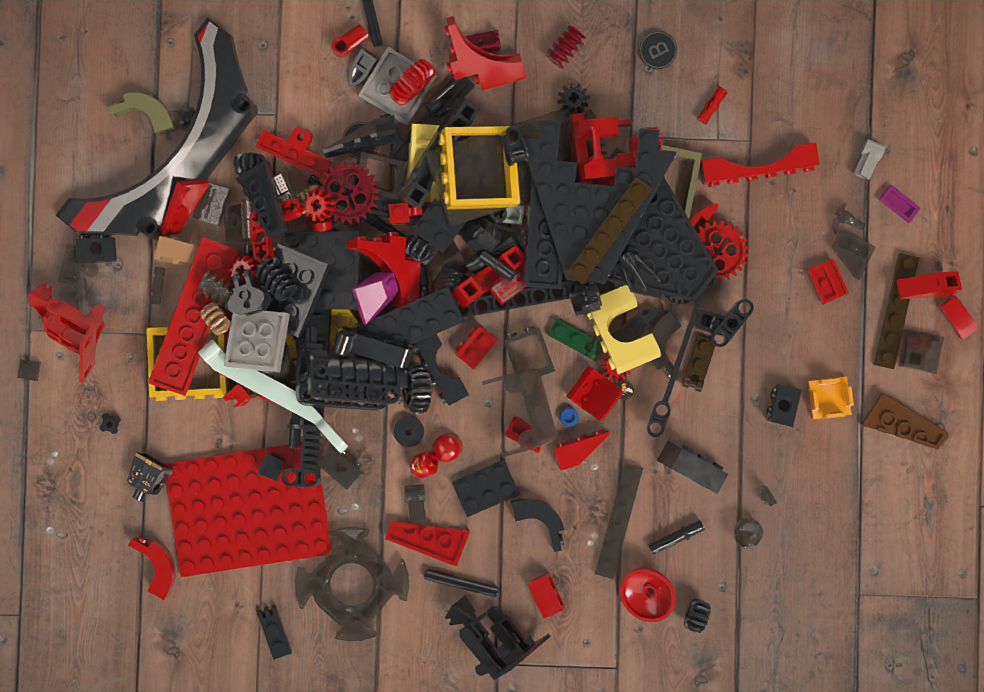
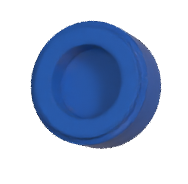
(568, 417)

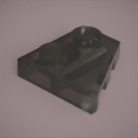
(853, 253)

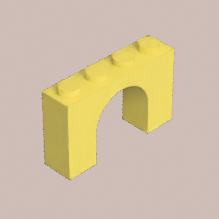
(622, 355)

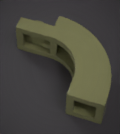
(159, 115)

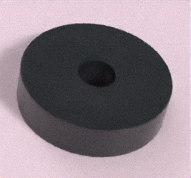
(409, 440)

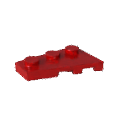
(183, 202)

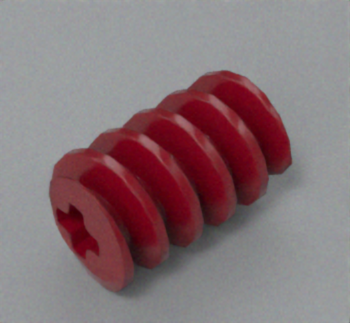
(565, 46)

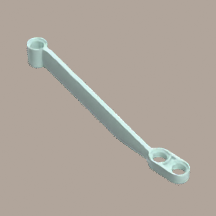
(271, 389)

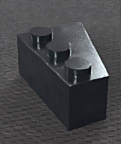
(693, 467)

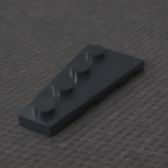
(261, 191)

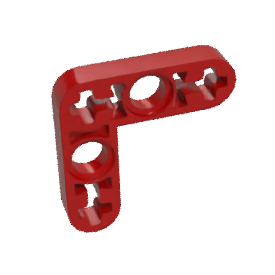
(256, 229)

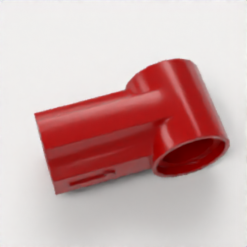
(351, 39)

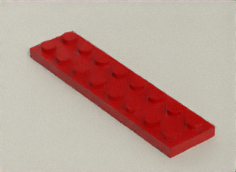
(187, 329)

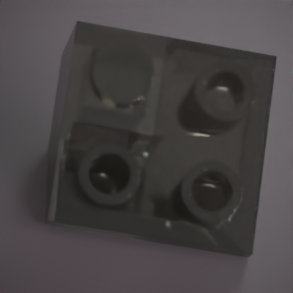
(921, 351)

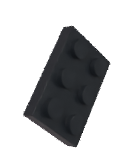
(485, 488)

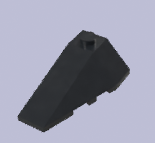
(374, 134)

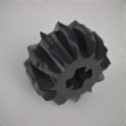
(567, 95)
(246, 161)
(419, 249)
(697, 615)

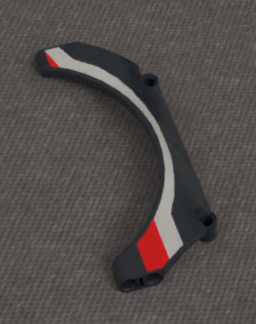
(212, 133)

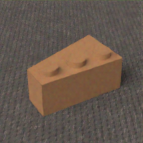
(175, 251)

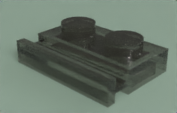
(211, 205)

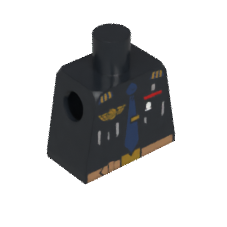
(147, 475)

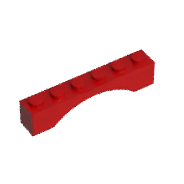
(719, 170)

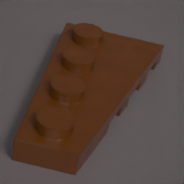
(895, 419)

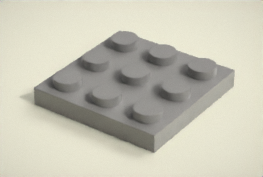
(382, 79)
(257, 341)

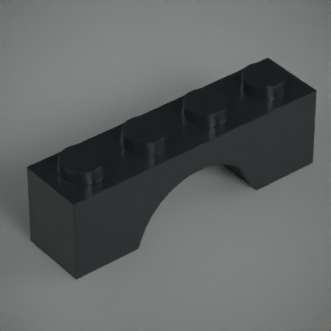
(451, 388)

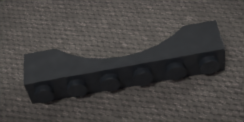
(420, 180)

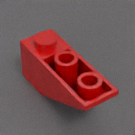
(929, 286)
(574, 453)

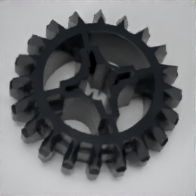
(418, 394)

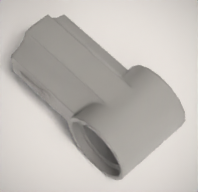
(870, 155)

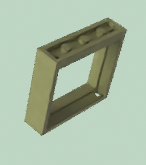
(683, 155)

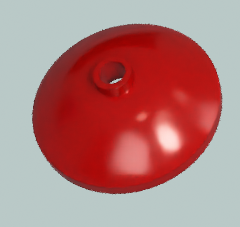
(642, 601)

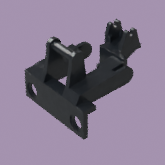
(475, 636)

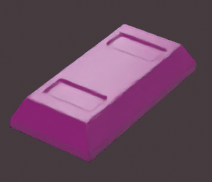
(899, 204)

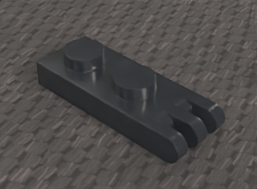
(274, 632)

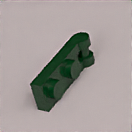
(574, 339)

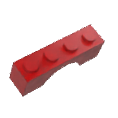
(486, 279)

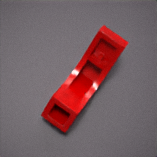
(163, 564)

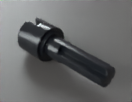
(476, 266)

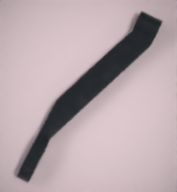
(662, 419)

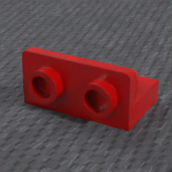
(476, 347)

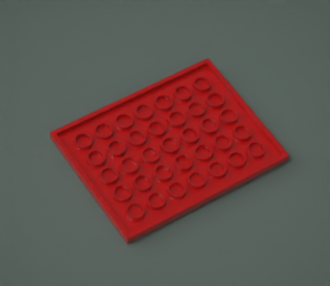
(241, 520)

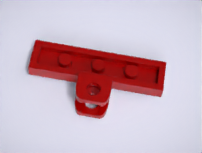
(295, 151)

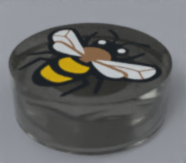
(628, 389)

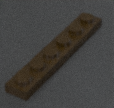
(609, 230)
(895, 314)

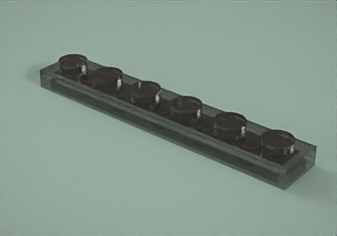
(618, 520)

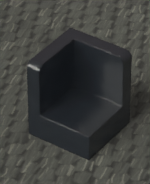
(271, 466)

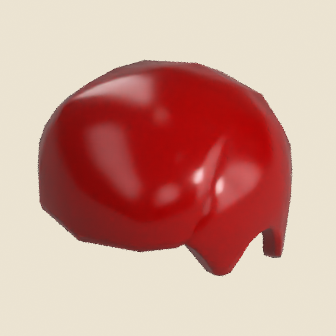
(447, 447)

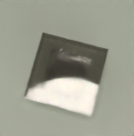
(29, 370)
(766, 496)

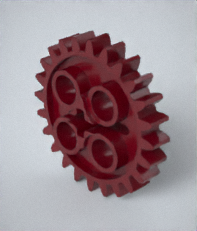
(364, 187)

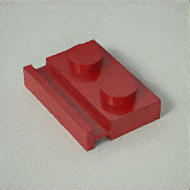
(827, 281)

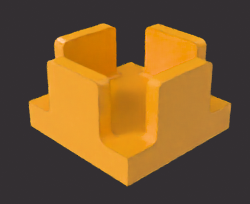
(830, 398)

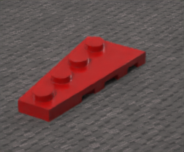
(432, 541)

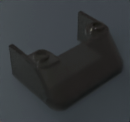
(537, 406)

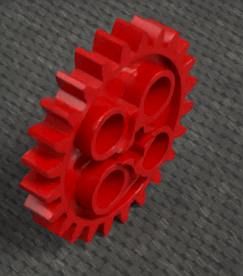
(732, 261)

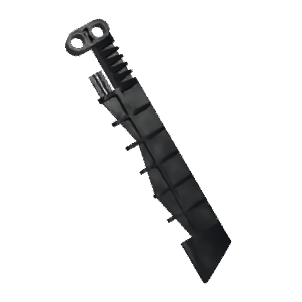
(311, 434)

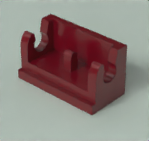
(487, 40)

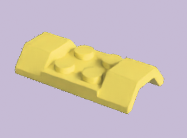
(420, 137)

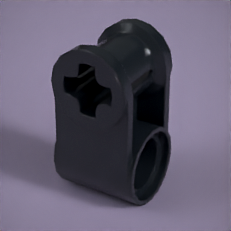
(514, 147)

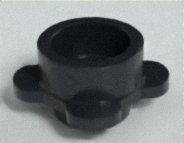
(115, 420)

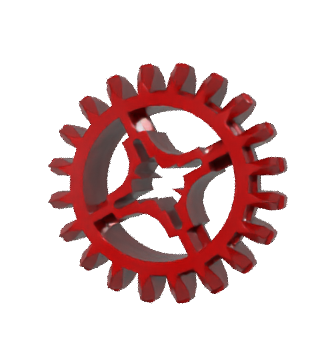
(412, 82)

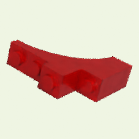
(488, 68)
(389, 256)

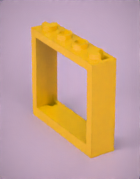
(448, 175)
(198, 393)

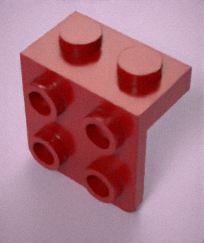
(595, 393)

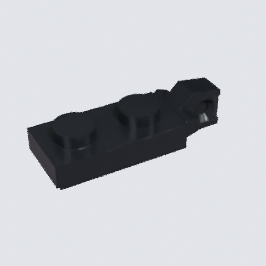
(635, 326)

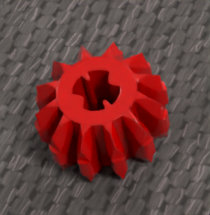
(313, 209)
(243, 264)
(612, 372)

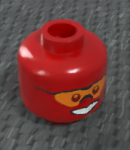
(424, 464)

